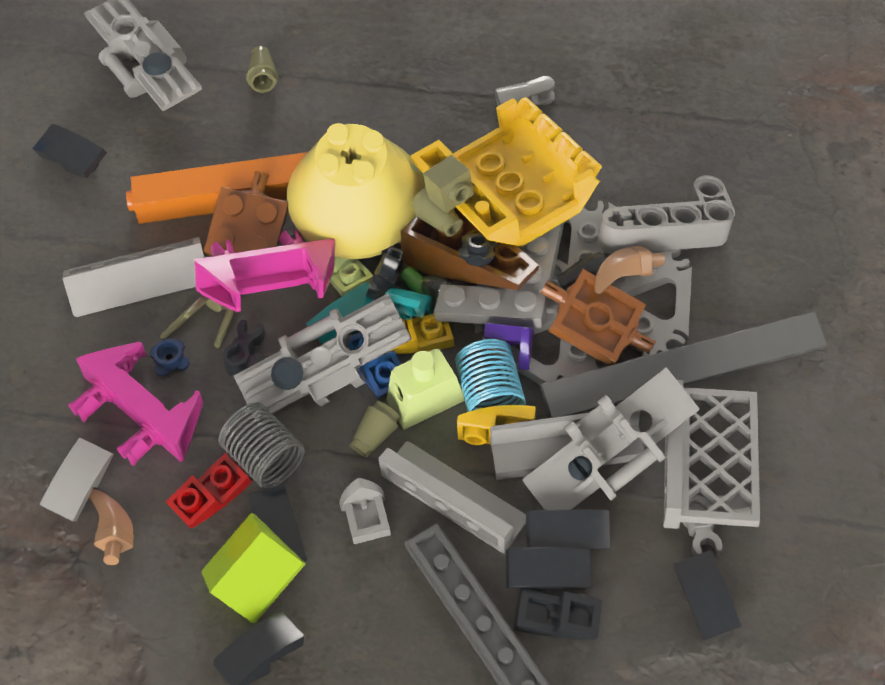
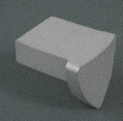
(365, 510)

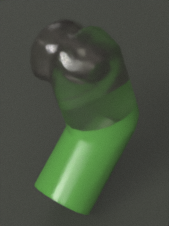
(423, 285)

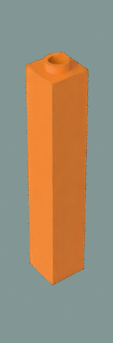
(197, 189)

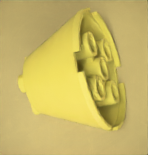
(354, 191)

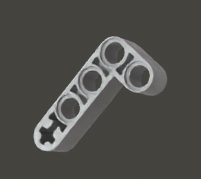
(671, 226)

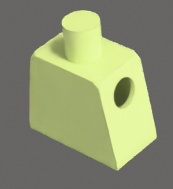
(423, 388)

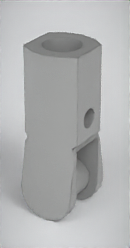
(537, 90)

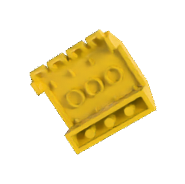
(521, 175)

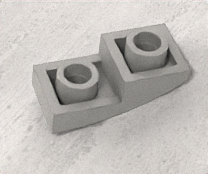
(76, 478)

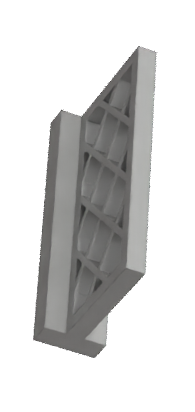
(678, 462)

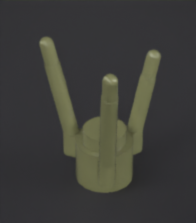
(194, 308)

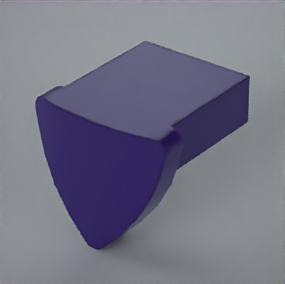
(513, 336)

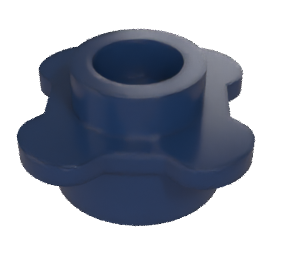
(166, 349)

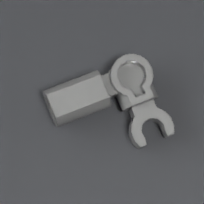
(703, 532)

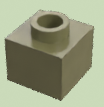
(448, 184)

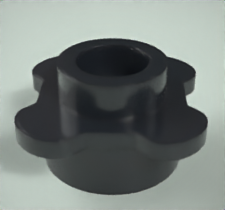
(477, 249)

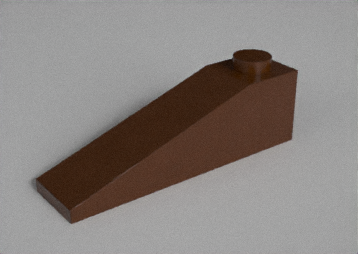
(438, 254)

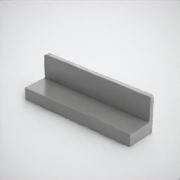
(132, 277)
(526, 445)
(453, 495)

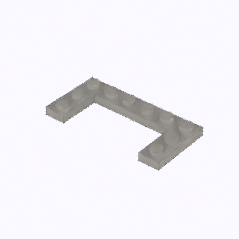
(503, 305)

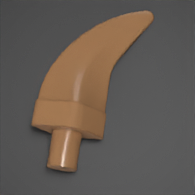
(627, 262)
(114, 527)

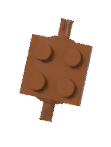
(247, 218)
(597, 322)

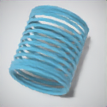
(487, 375)

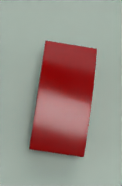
(210, 493)

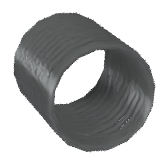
(271, 454)

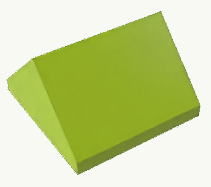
(251, 569)

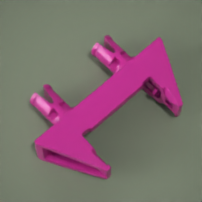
(288, 265)
(111, 382)

